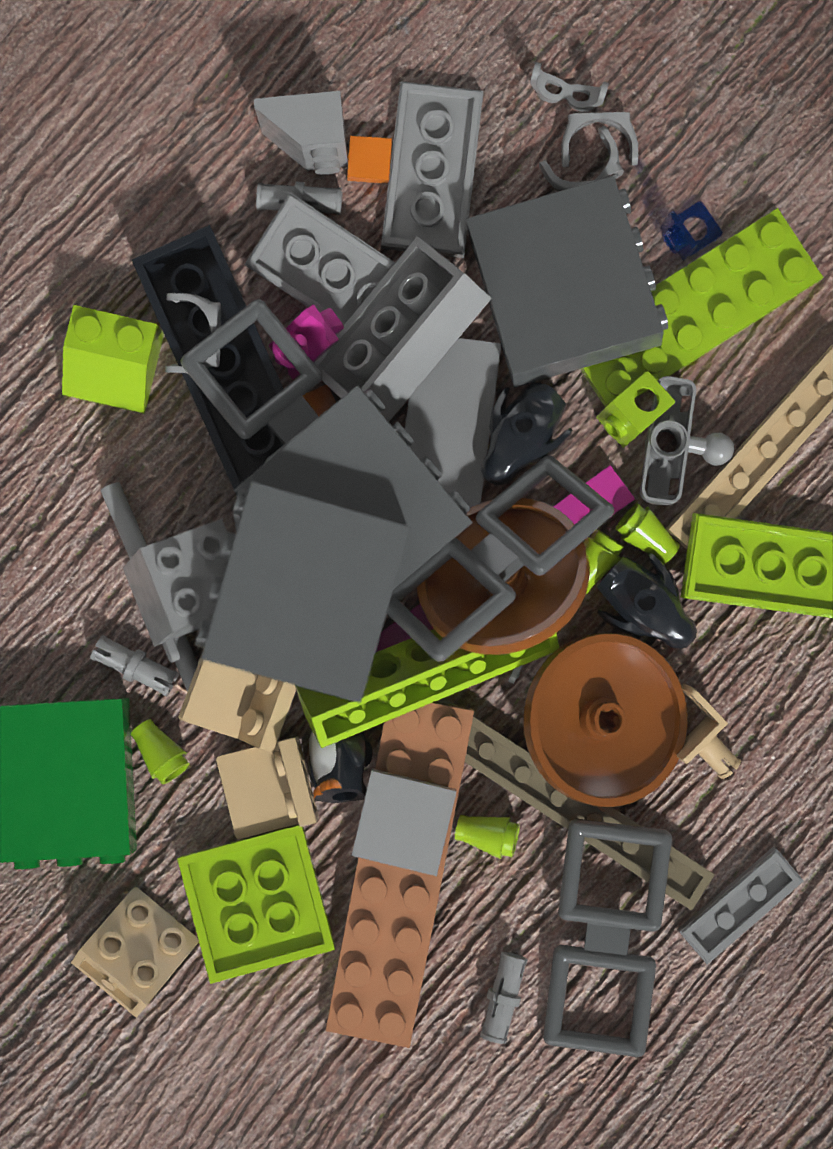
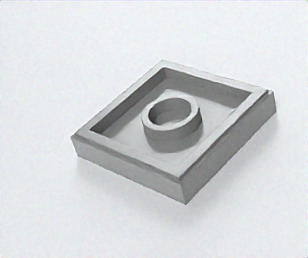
(404, 822)

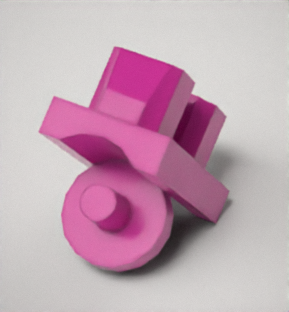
(313, 332)

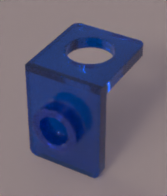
(678, 237)

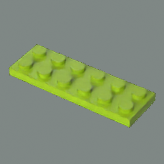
(715, 301)

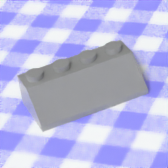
(403, 328)

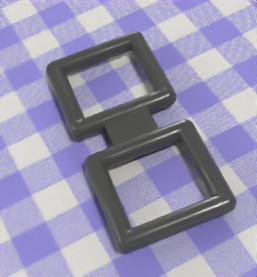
(284, 413)
(499, 556)
(607, 937)

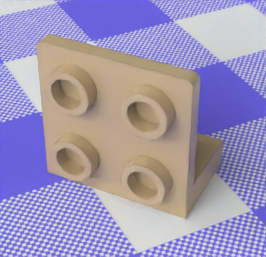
(237, 704)
(267, 788)
(135, 951)

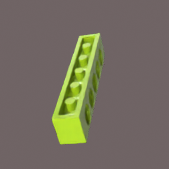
(405, 680)

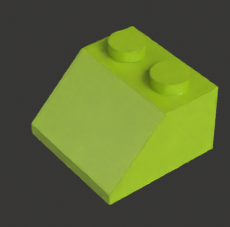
(110, 359)

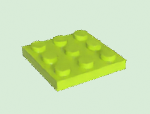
(256, 903)

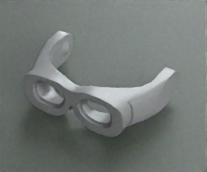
(540, 79)
(618, 120)
(612, 169)
(213, 313)

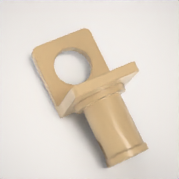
(704, 738)

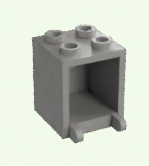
(175, 582)

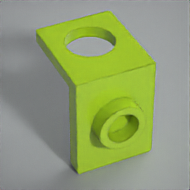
(625, 419)

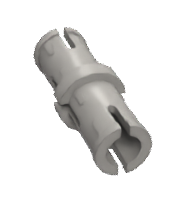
(320, 198)
(134, 665)
(503, 997)

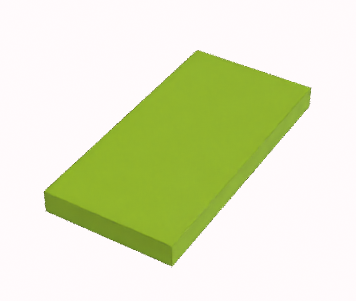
(759, 565)

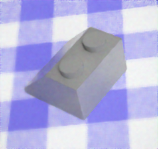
(306, 128)

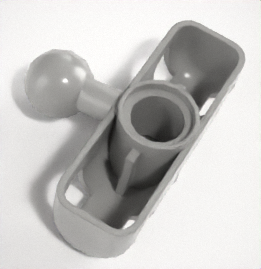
(663, 465)

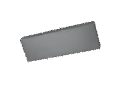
(740, 905)

